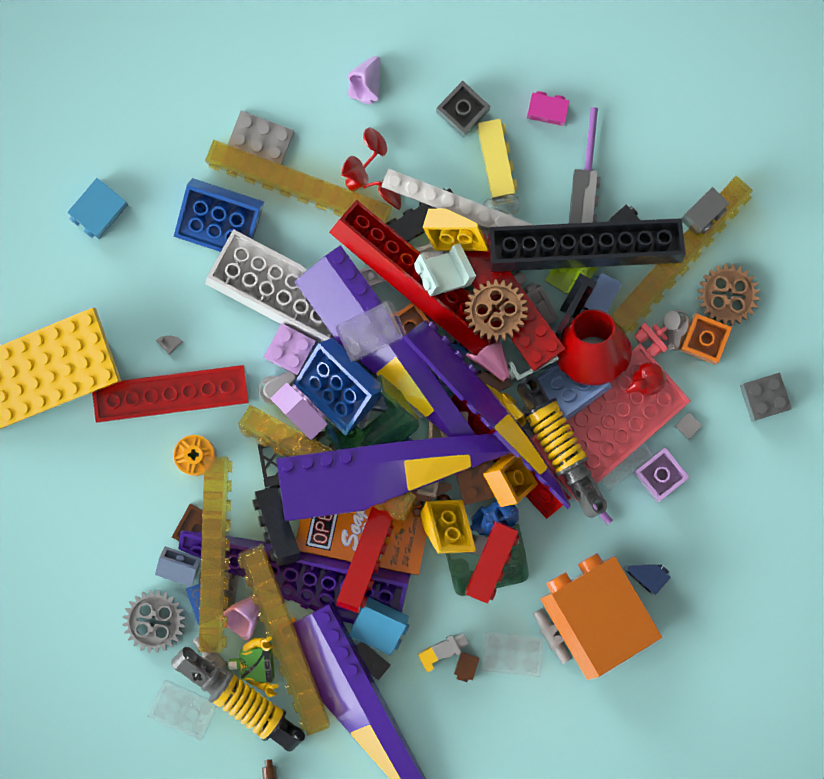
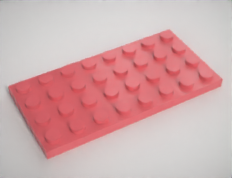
(620, 421)

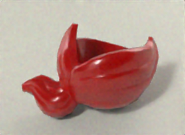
(647, 380)

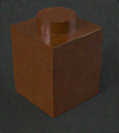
(466, 666)

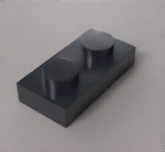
(375, 663)

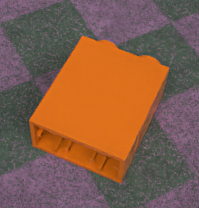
(599, 616)

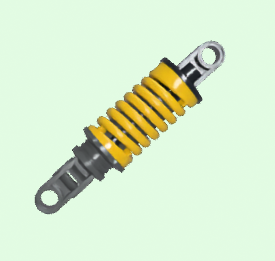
(568, 457)
(239, 699)

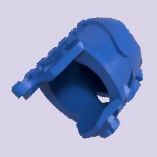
(485, 517)

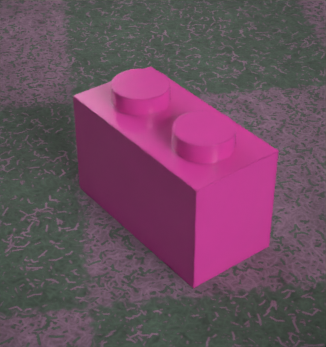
(548, 108)

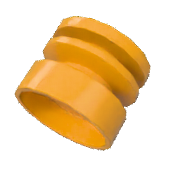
(185, 448)

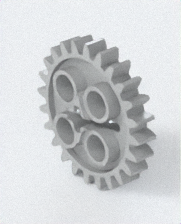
(151, 638)

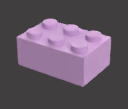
(299, 410)

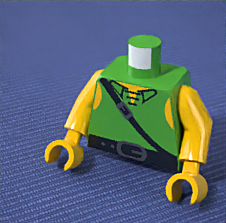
(257, 664)

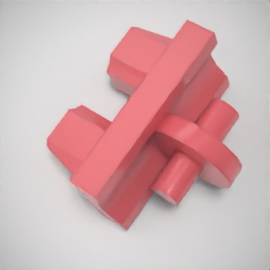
(646, 332)

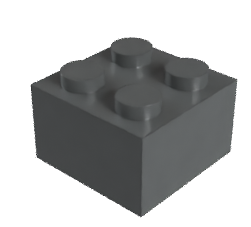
(463, 109)
(707, 209)
(765, 397)

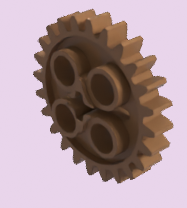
(730, 277)
(483, 300)

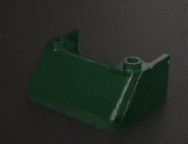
(389, 427)
(514, 572)

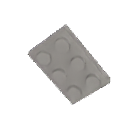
(261, 137)

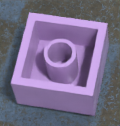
(290, 349)
(661, 475)

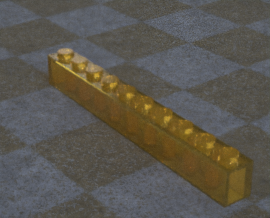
(289, 181)
(663, 275)
(294, 443)
(214, 554)
(285, 639)

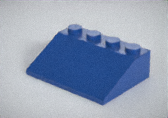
(213, 212)
(338, 386)

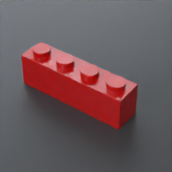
(491, 562)

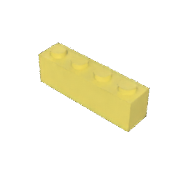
(496, 158)

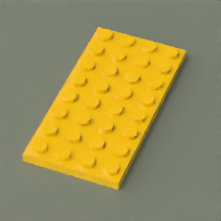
(54, 367)

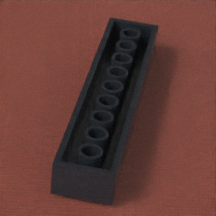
(586, 245)

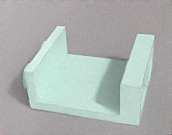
(445, 271)
(514, 375)

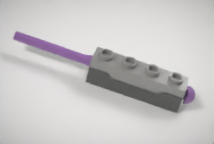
(585, 181)

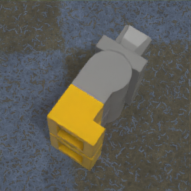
(441, 650)

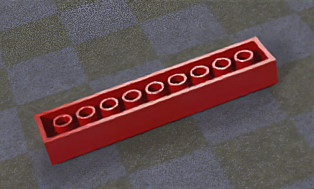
(394, 261)

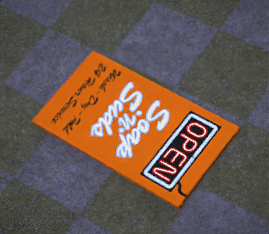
(340, 533)

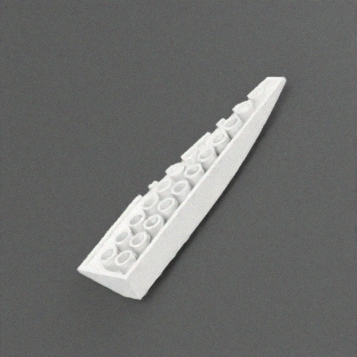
(266, 284)

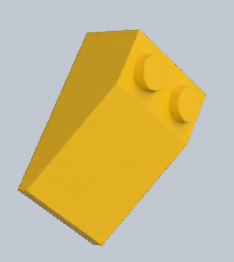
(448, 229)
(447, 526)

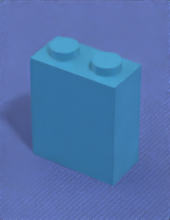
(97, 209)
(379, 626)

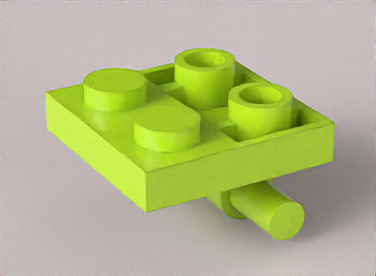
(565, 278)

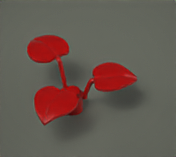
(355, 170)

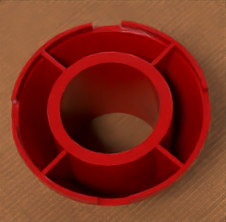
(594, 362)

